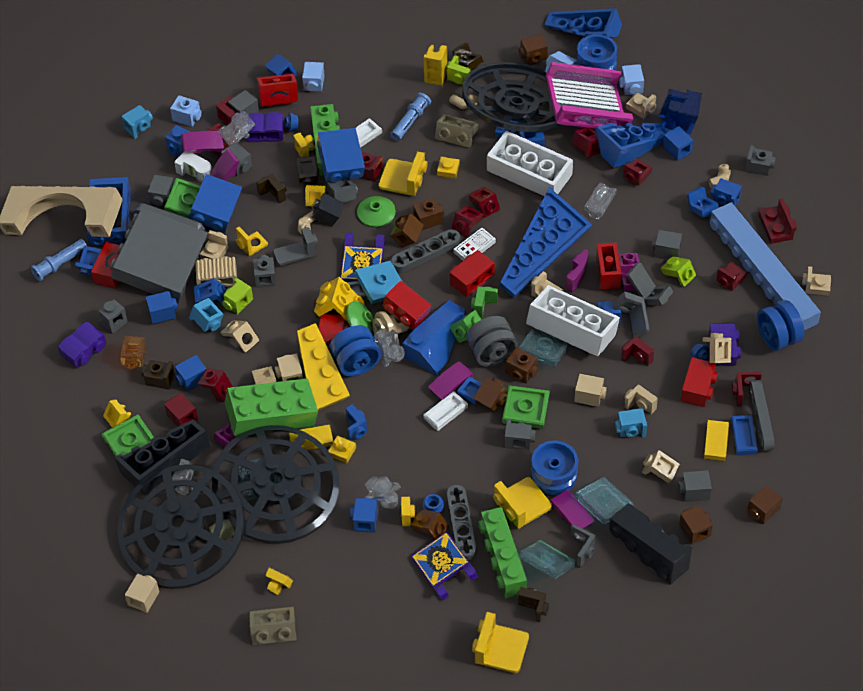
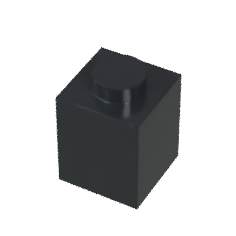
(327, 209)

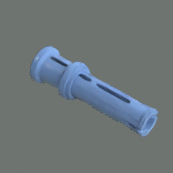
(414, 111)
(52, 263)

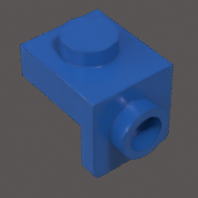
(700, 203)
(88, 259)
(358, 422)

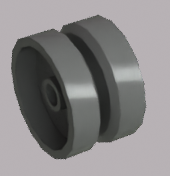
(491, 341)

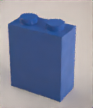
(340, 154)
(215, 203)

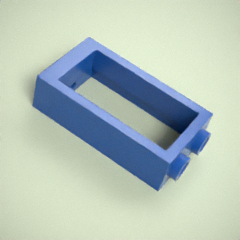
(123, 187)

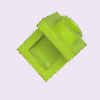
(456, 72)
(679, 268)

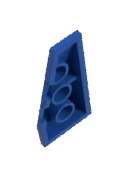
(586, 22)
(628, 142)
(433, 339)

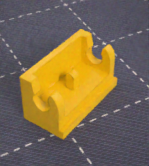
(435, 65)

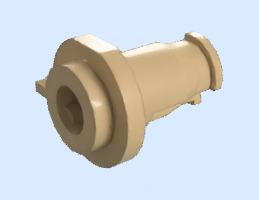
(388, 323)

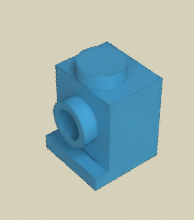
(136, 120)
(206, 315)
(631, 423)

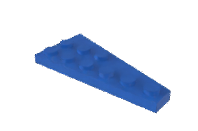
(546, 239)

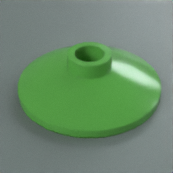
(376, 211)
(359, 315)

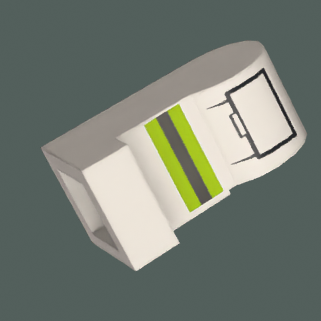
(192, 165)

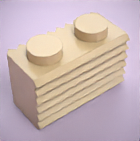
(221, 269)

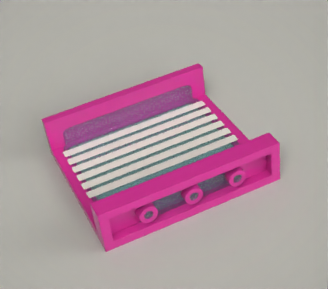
(585, 96)

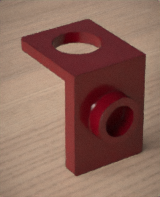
(740, 381)

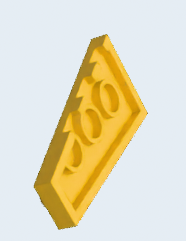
(320, 368)

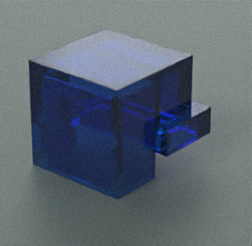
(680, 110)

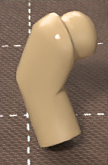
(459, 102)
(724, 173)
(305, 222)

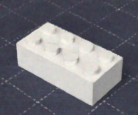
(529, 164)
(572, 320)

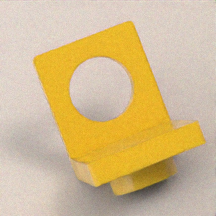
(244, 241)

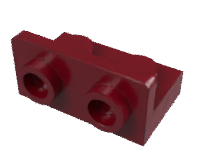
(778, 222)

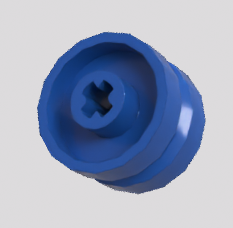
(597, 52)
(780, 325)
(355, 350)
(554, 467)

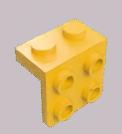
(404, 176)
(336, 295)
(521, 501)
(499, 645)

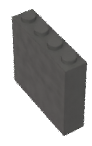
(158, 254)

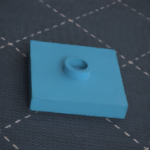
(377, 280)

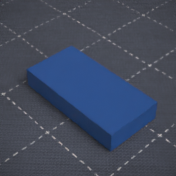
(744, 435)

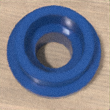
(291, 122)
(700, 352)
(433, 499)

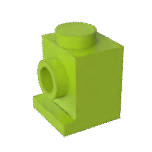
(237, 296)

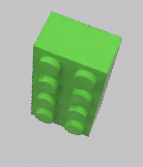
(271, 404)

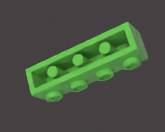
(323, 120)
(503, 552)

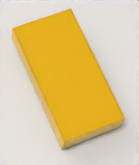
(321, 433)
(716, 440)

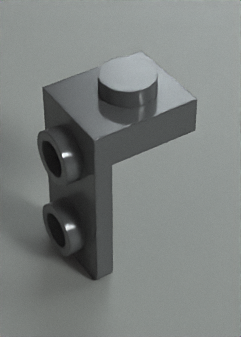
(297, 251)
(646, 288)
(636, 308)

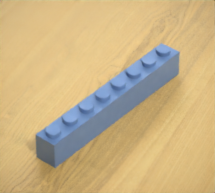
(762, 263)

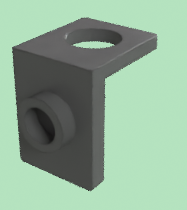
(589, 543)

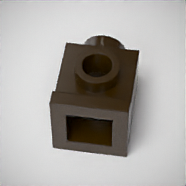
(158, 374)

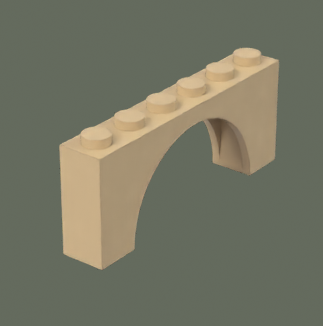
(29, 201)

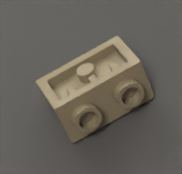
(456, 130)
(272, 625)

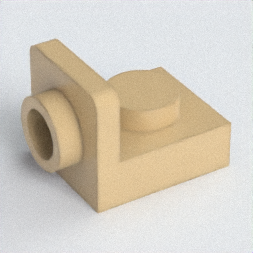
(641, 105)
(215, 247)
(539, 283)
(816, 283)
(719, 348)
(264, 375)
(642, 398)
(660, 465)

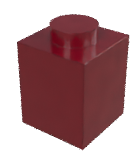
(180, 410)

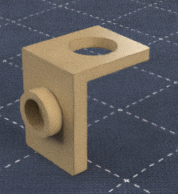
(237, 329)

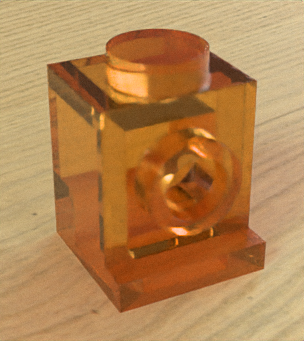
(133, 355)

